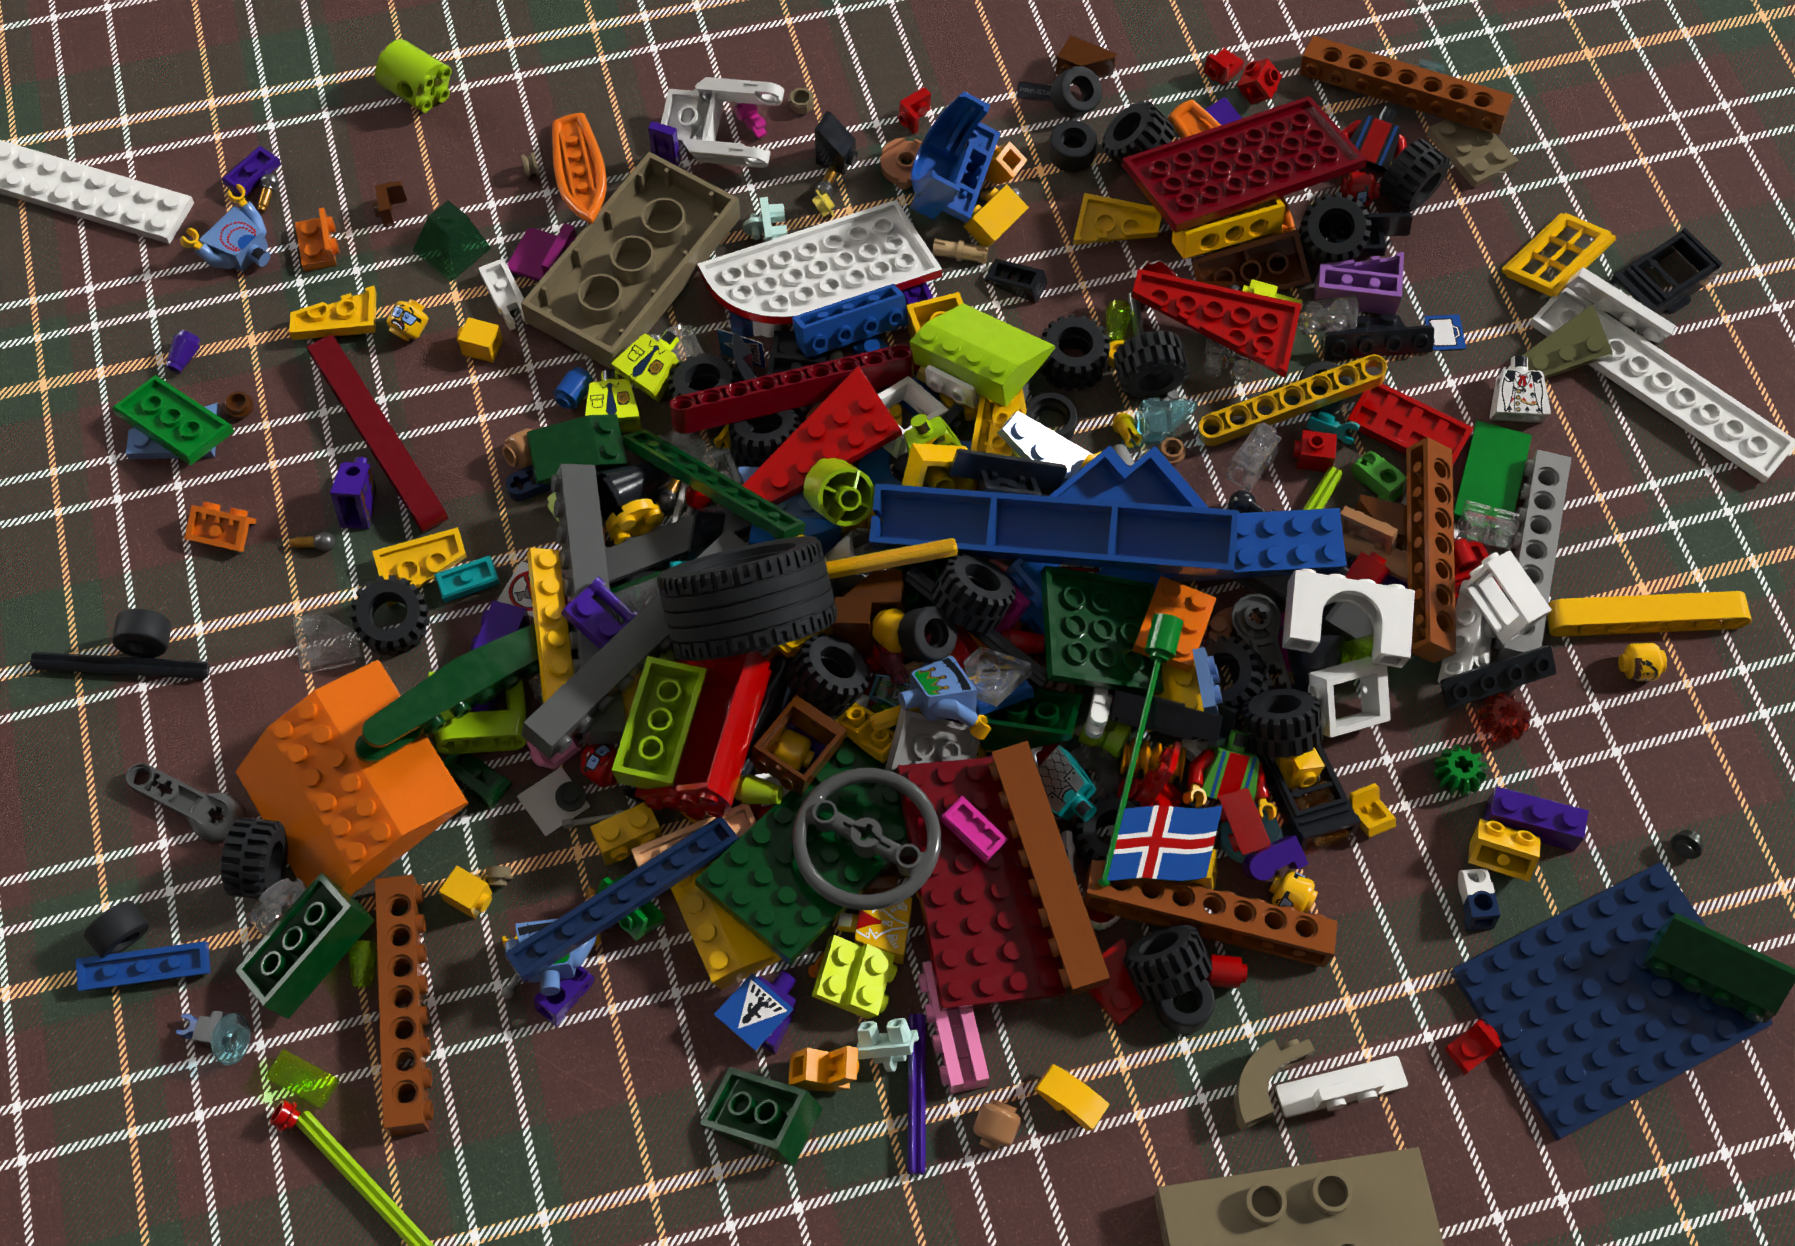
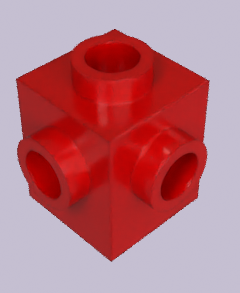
(1259, 81)

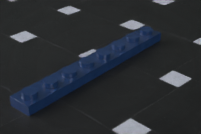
(620, 899)

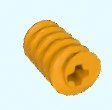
(1148, 759)

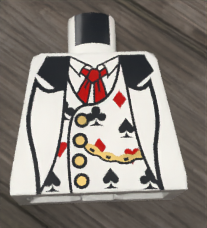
(1520, 394)

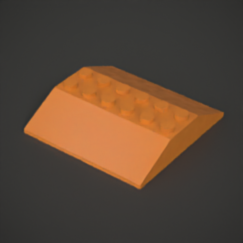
(335, 808)

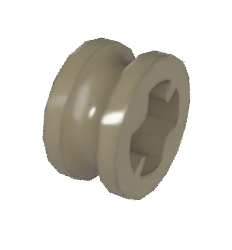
(530, 165)

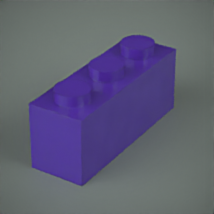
(1550, 820)

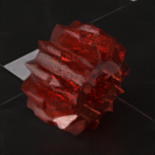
(1509, 728)

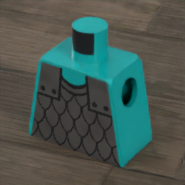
(1067, 786)

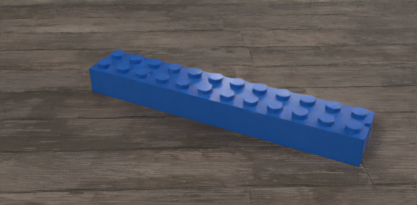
(1059, 529)

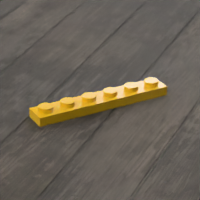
(550, 624)

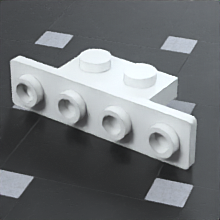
(1472, 638)
(1341, 1086)

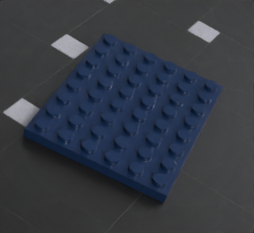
(1583, 1012)

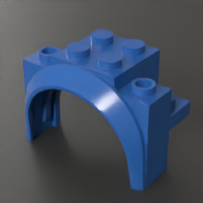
(944, 172)

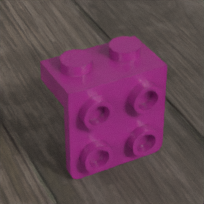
(540, 251)

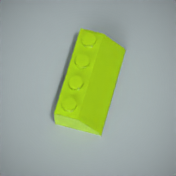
(658, 724)

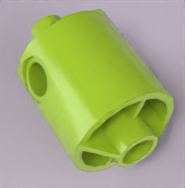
(413, 75)
(839, 491)

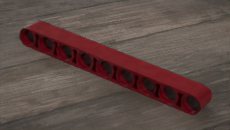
(786, 389)
(377, 433)

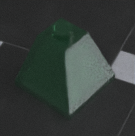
(450, 241)

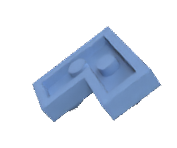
(1207, 677)

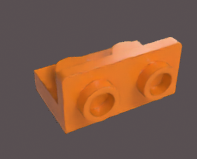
(316, 242)
(218, 527)

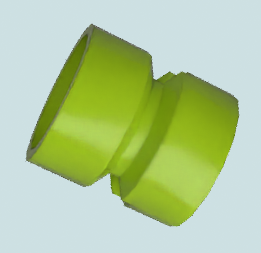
(1113, 737)

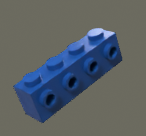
(850, 320)

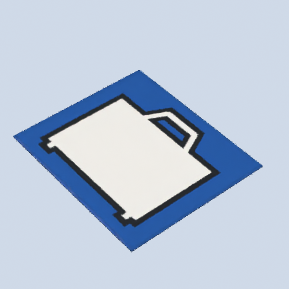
(1447, 332)

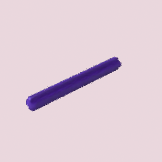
(917, 1098)

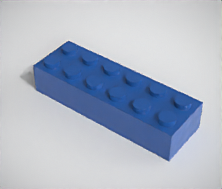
(1284, 542)

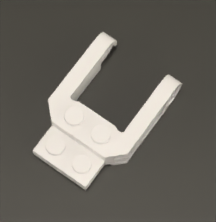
(698, 116)

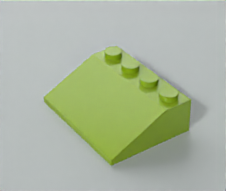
(980, 352)

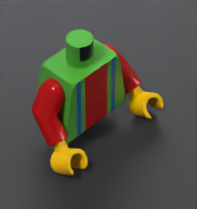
(1228, 770)

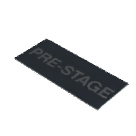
(1034, 91)

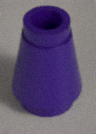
(182, 350)

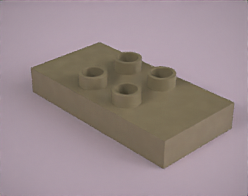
(631, 260)
(1325, 1203)

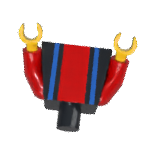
(1377, 139)

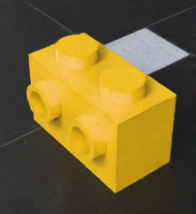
(995, 216)
(624, 832)
(1504, 849)

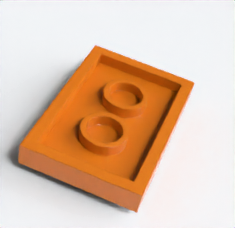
(1185, 603)

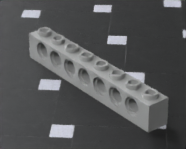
(1554, 472)

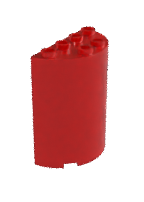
(716, 738)

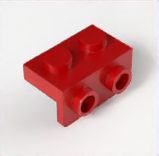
(1245, 822)

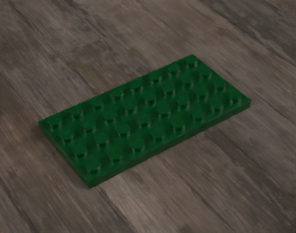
(759, 874)

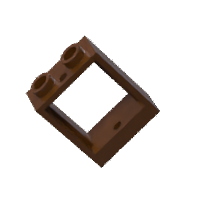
(813, 723)

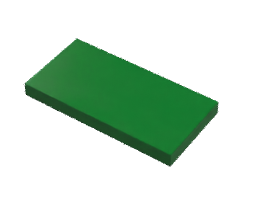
(173, 419)
(1493, 468)

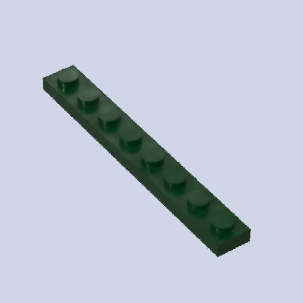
(714, 485)

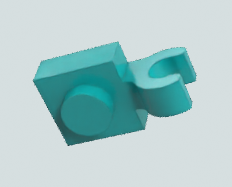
(1326, 423)

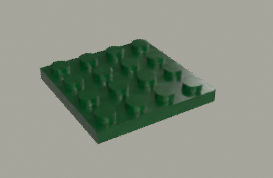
(1093, 629)

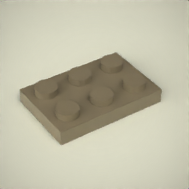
(1472, 151)

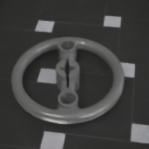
(879, 845)

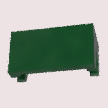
(477, 778)

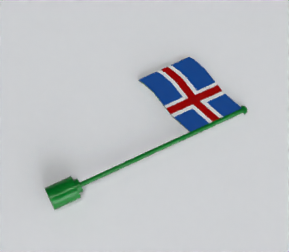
(1159, 839)

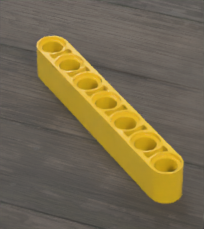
(1302, 390)
(1648, 613)

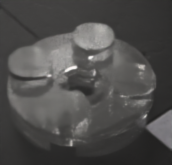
(275, 903)

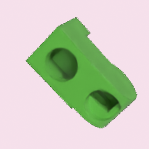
(1379, 476)

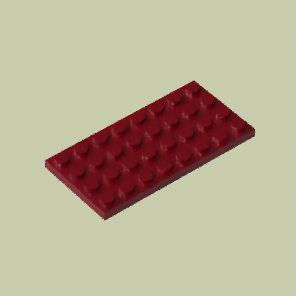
(1243, 163)
(975, 913)

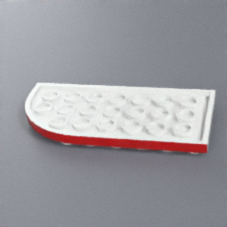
(821, 265)

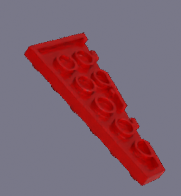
(1240, 320)
(843, 427)

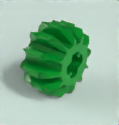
(1460, 770)

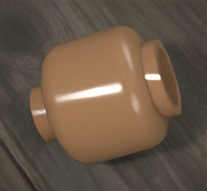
(517, 450)
(996, 1124)

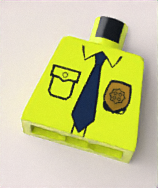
(649, 363)
(614, 397)

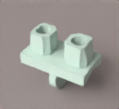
(769, 214)
(886, 1047)

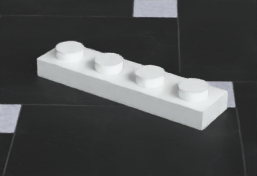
(1620, 305)

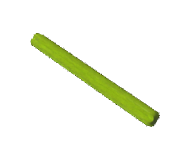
(361, 1181)

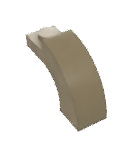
(1251, 1091)

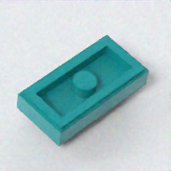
(467, 579)

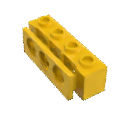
(1231, 229)
(989, 421)

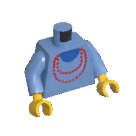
(234, 239)

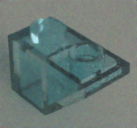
(1162, 419)

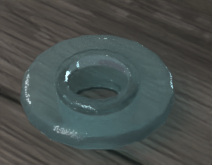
(222, 1036)

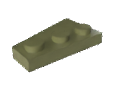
(1571, 346)

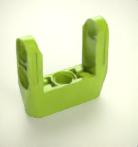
(486, 729)

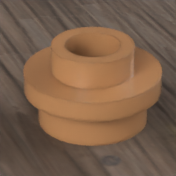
(1175, 445)

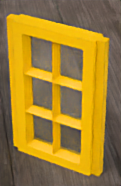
(1558, 254)

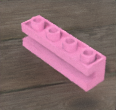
(955, 1039)

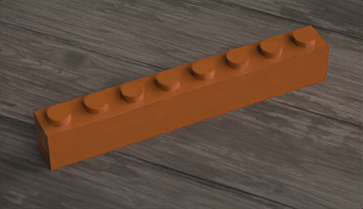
(1050, 869)

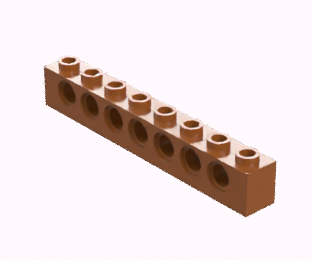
(1406, 85)
(1431, 549)
(389, 896)
(1223, 926)

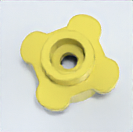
(823, 204)

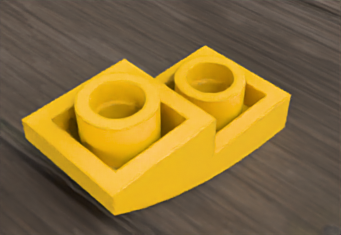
(859, 731)
(1073, 1096)

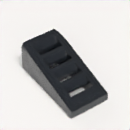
(1030, 289)

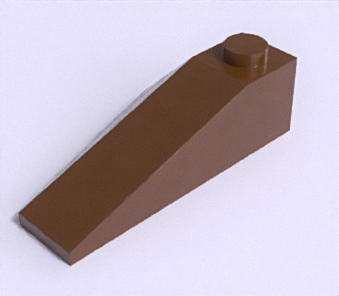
(1268, 259)

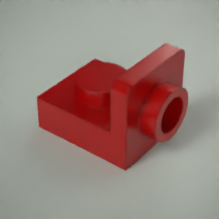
(1223, 66)
(913, 108)
(1474, 1046)

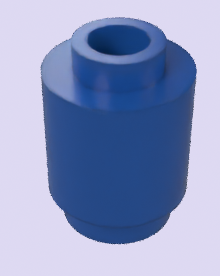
(573, 388)

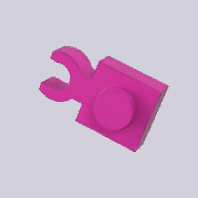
(752, 119)

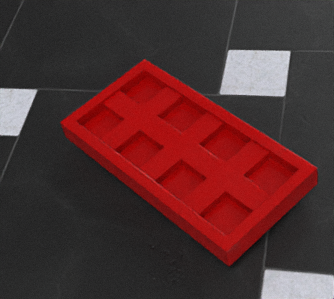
(1403, 421)

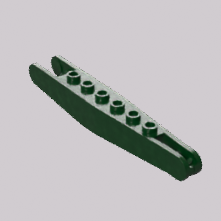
(450, 693)

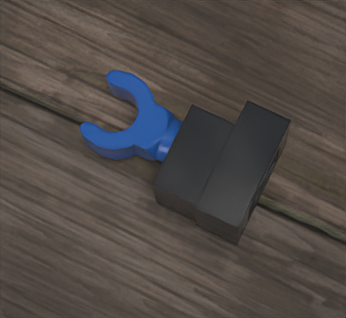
(201, 1029)

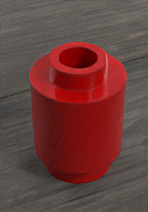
(1227, 971)

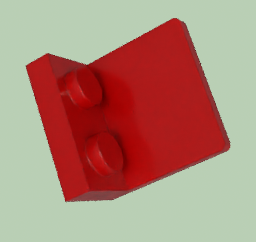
(1155, 783)

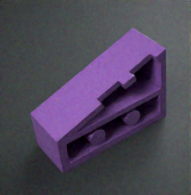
(1374, 281)

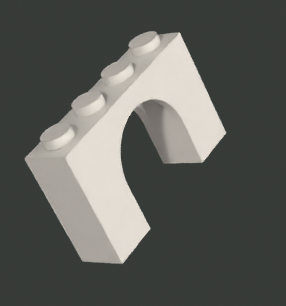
(1386, 606)

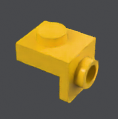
(1371, 810)

